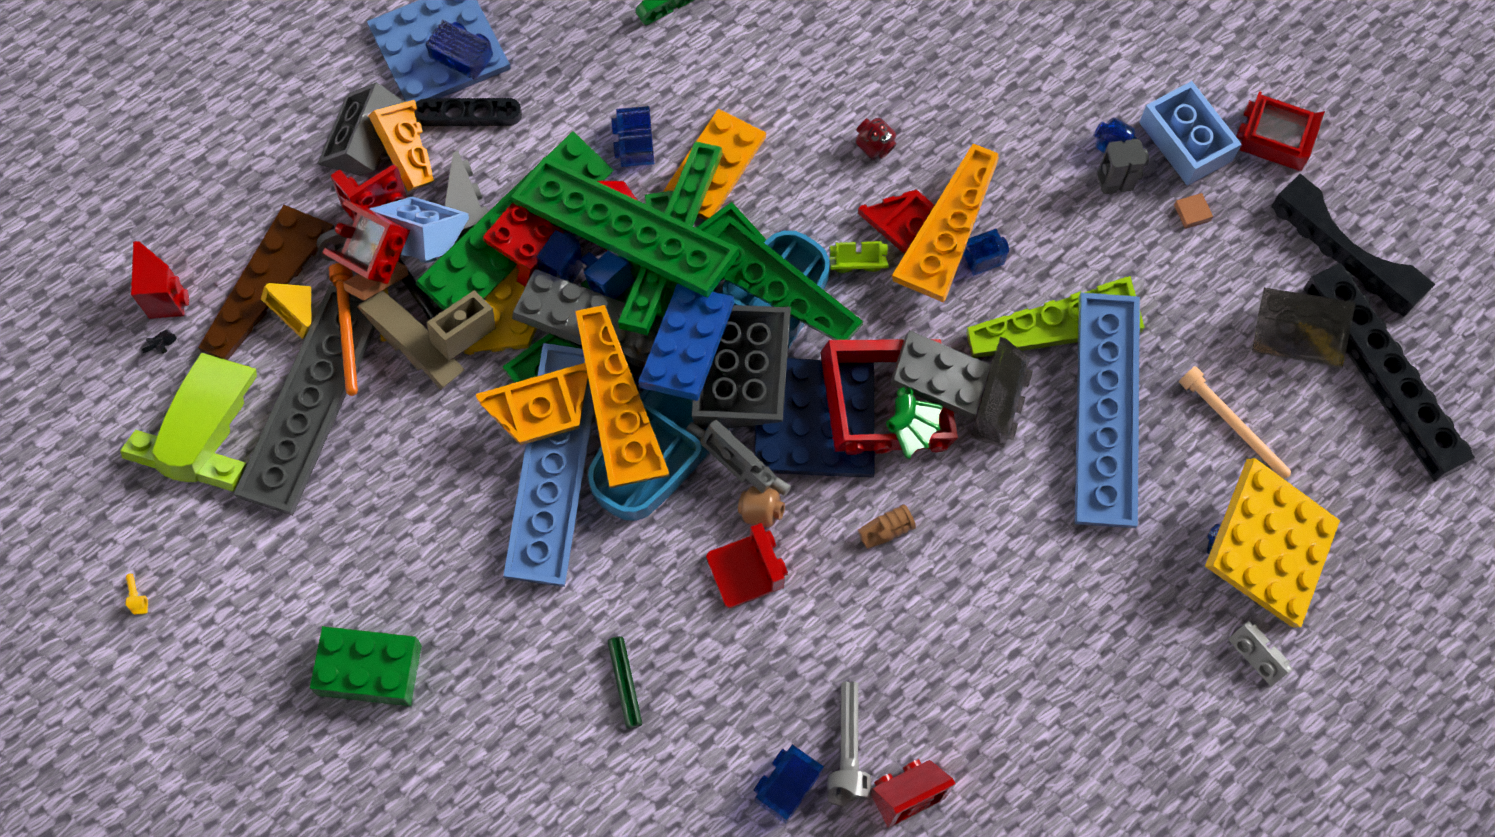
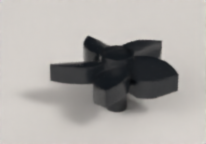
(160, 341)

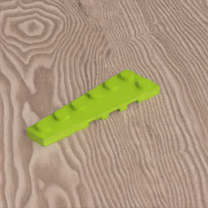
(1040, 327)

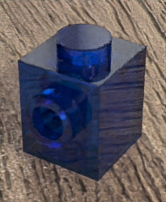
(986, 251)

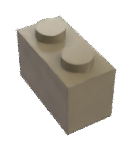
(461, 325)

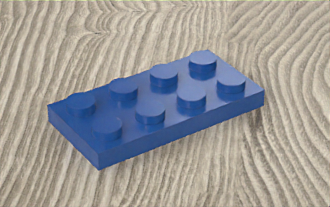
(686, 343)

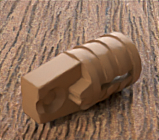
(887, 527)

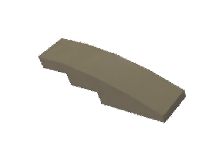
(409, 337)

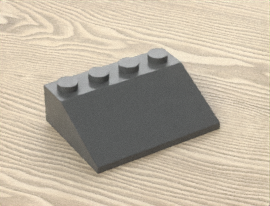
(747, 370)

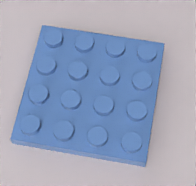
(403, 38)

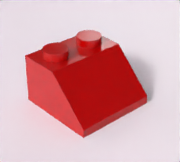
(155, 285)

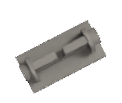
(1267, 662)

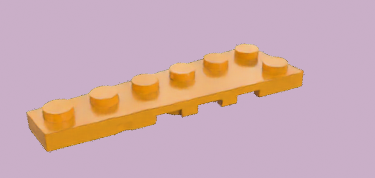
(940, 243)
(622, 422)

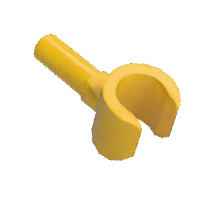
(135, 603)

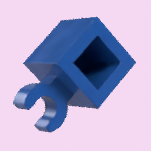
(608, 274)

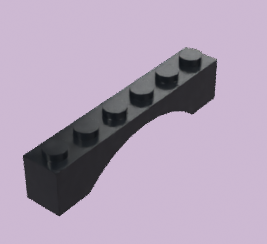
(1395, 283)

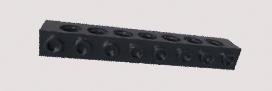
(1388, 386)

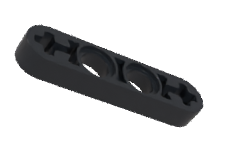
(468, 107)

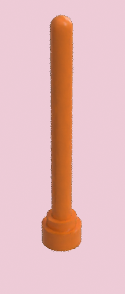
(338, 274)

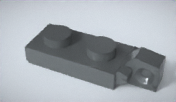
(737, 457)

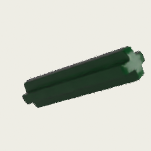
(624, 682)

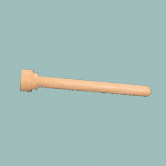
(1195, 382)

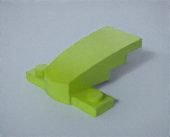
(197, 426)

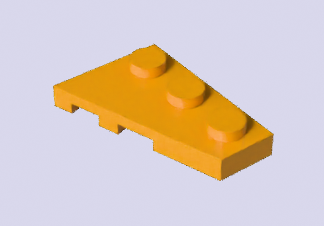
(402, 141)

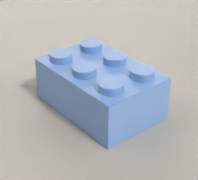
(1189, 133)

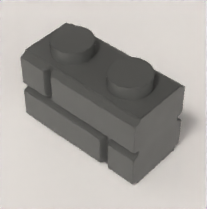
(1122, 166)

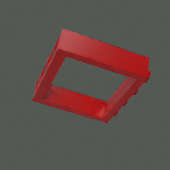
(870, 352)

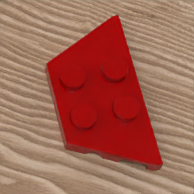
(898, 217)

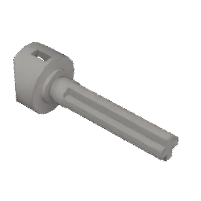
(848, 782)

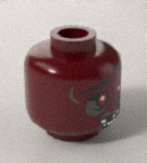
(875, 138)

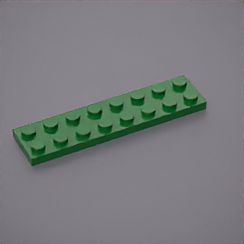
(626, 226)
(478, 266)

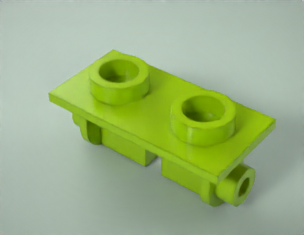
(845, 258)

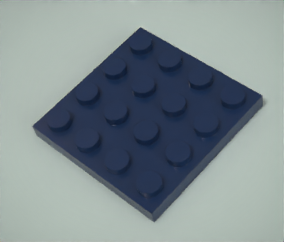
(805, 437)

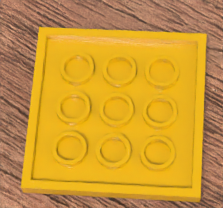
(1273, 543)

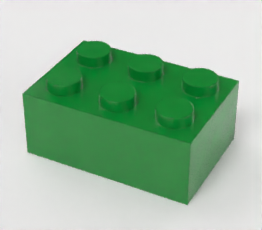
(366, 666)

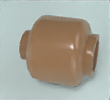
(761, 507)

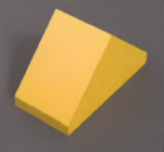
(291, 304)

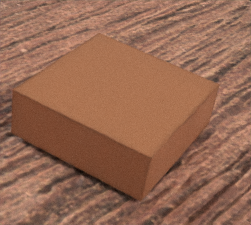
(1193, 210)

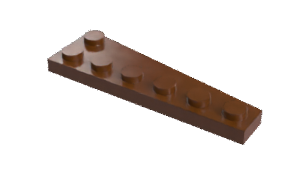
(277, 260)

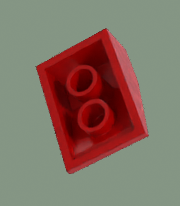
(911, 791)

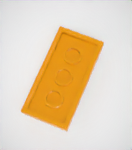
(739, 146)

